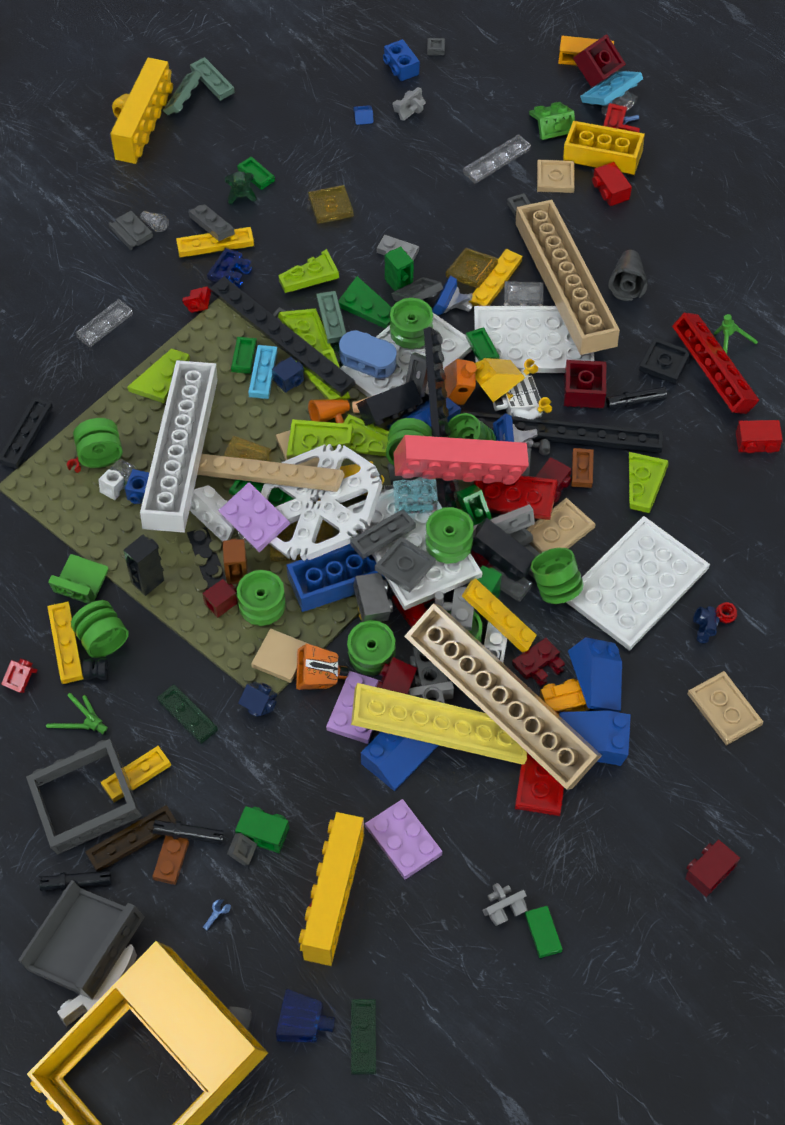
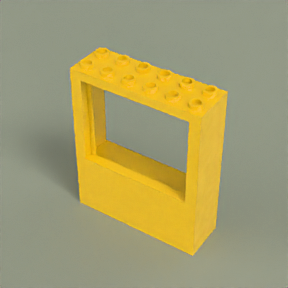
(179, 1015)

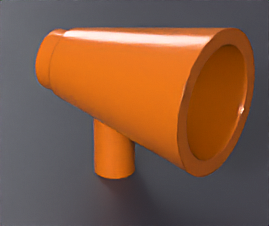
(328, 409)

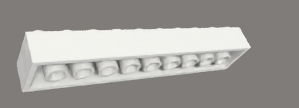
(179, 447)

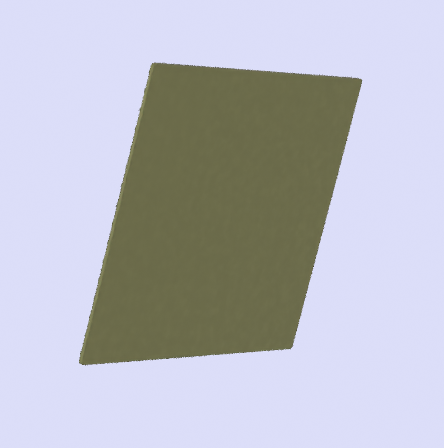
(103, 527)

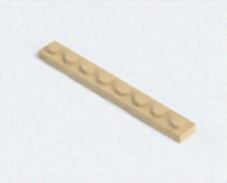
(271, 472)

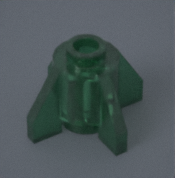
(240, 186)

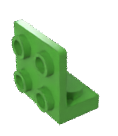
(553, 120)
(79, 579)

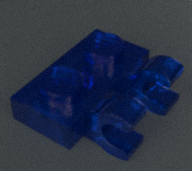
(227, 264)

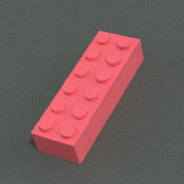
(460, 459)

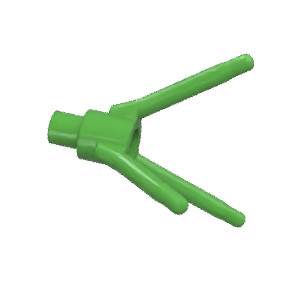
(729, 327)
(91, 721)

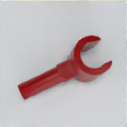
(72, 462)

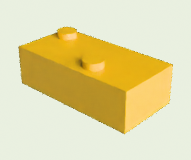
(602, 145)

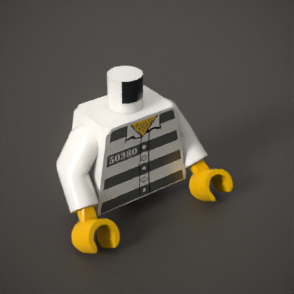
(524, 398)

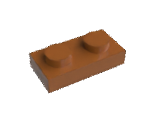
(582, 468)
(170, 860)

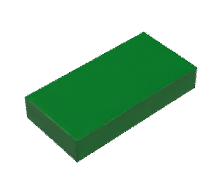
(262, 176)
(482, 344)
(244, 355)
(543, 931)

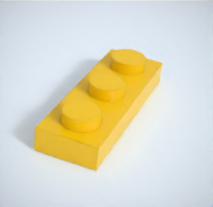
(138, 772)

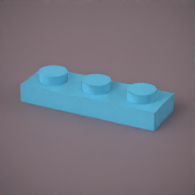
(262, 372)

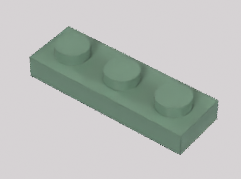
(213, 79)
(182, 92)
(331, 316)

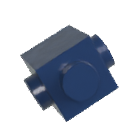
(288, 374)
(258, 698)

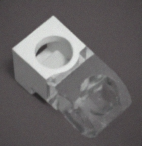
(115, 479)

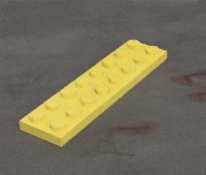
(433, 723)

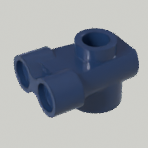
(708, 623)

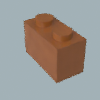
(234, 560)

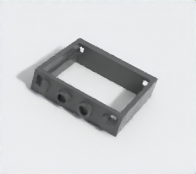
(98, 825)

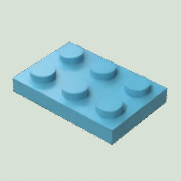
(611, 87)

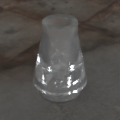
(155, 220)

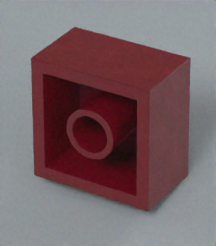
(585, 384)

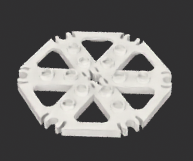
(329, 508)

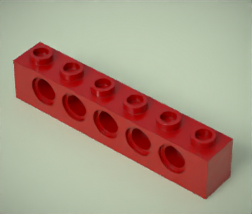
(715, 363)

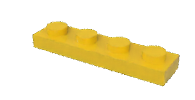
(207, 243)
(495, 281)
(499, 615)
(65, 643)

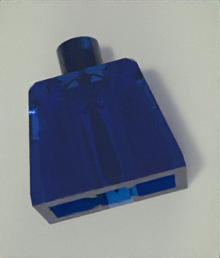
(302, 1019)

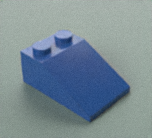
(598, 673)
(604, 731)

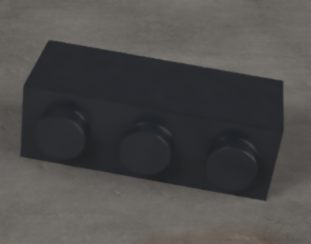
(389, 404)
(502, 550)
(144, 564)

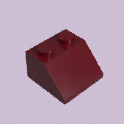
(599, 61)

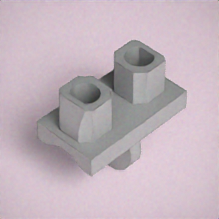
(409, 104)
(496, 910)

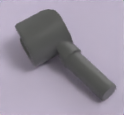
(543, 445)

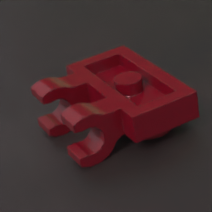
(537, 657)

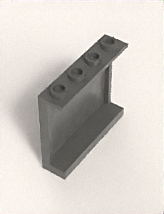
(81, 940)

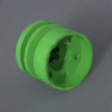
(469, 427)
(557, 575)
(99, 629)

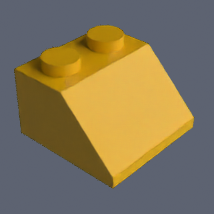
(497, 376)

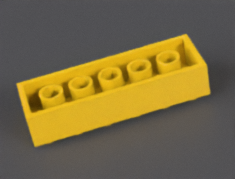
(141, 110)
(332, 888)

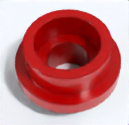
(728, 608)

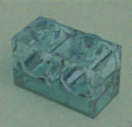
(415, 500)

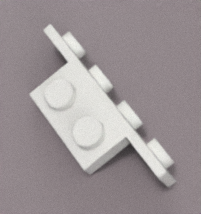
(205, 507)

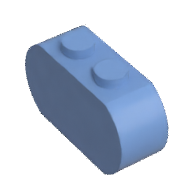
(367, 354)

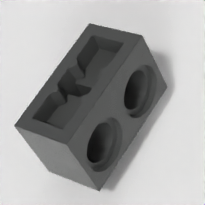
(425, 670)

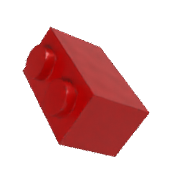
(611, 184)
(759, 436)

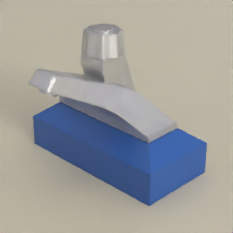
(451, 298)
(506, 431)

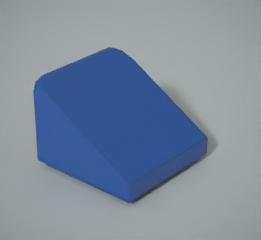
(363, 114)

